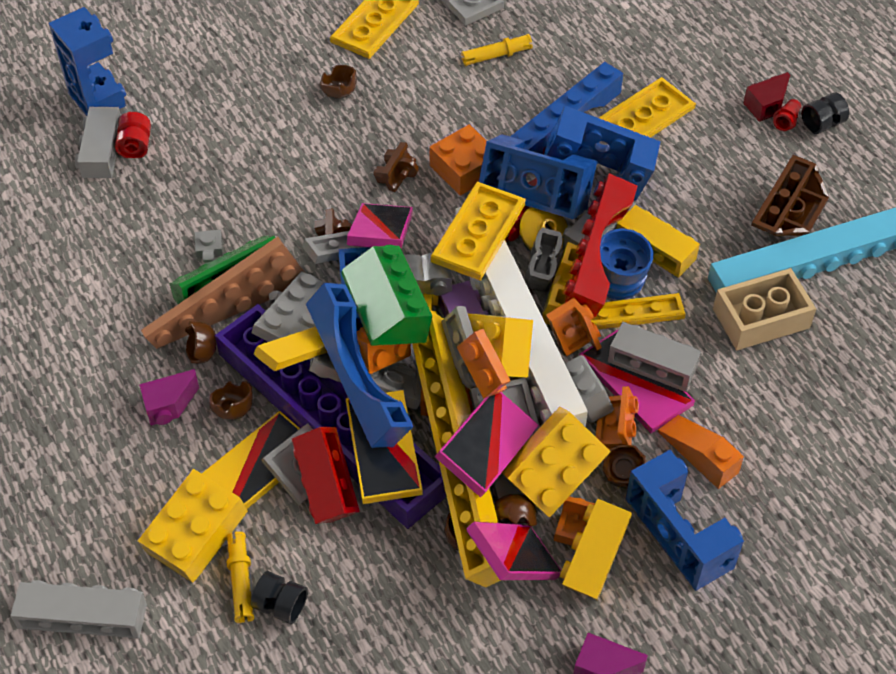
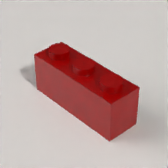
(325, 475)

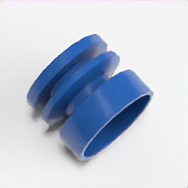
(625, 261)

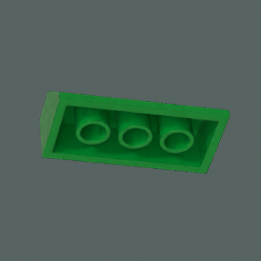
(192, 282)
(387, 297)

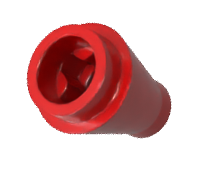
(786, 117)

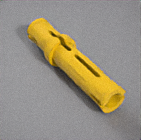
(505, 47)
(238, 565)

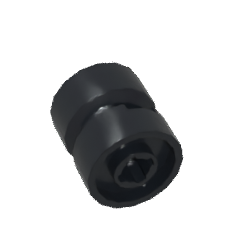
(825, 113)
(276, 596)

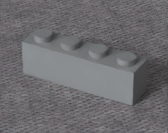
(79, 609)

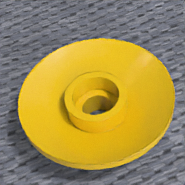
(534, 220)

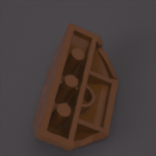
(793, 201)

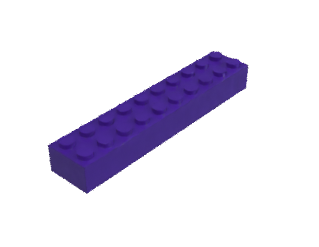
(320, 403)

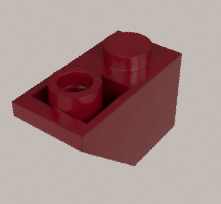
(766, 96)

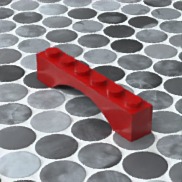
(589, 280)

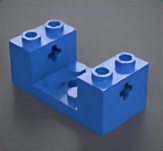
(78, 44)
(626, 152)
(561, 185)
(698, 556)

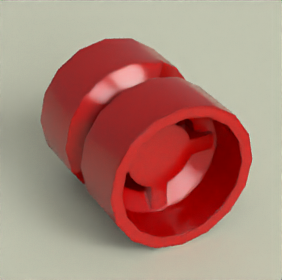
(133, 135)

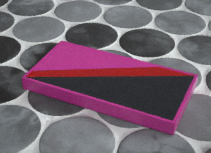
(379, 225)
(656, 400)
(487, 442)
(514, 551)

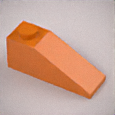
(703, 449)

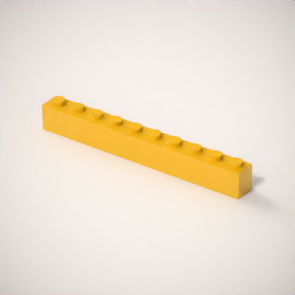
(447, 411)

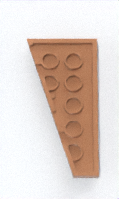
(231, 293)

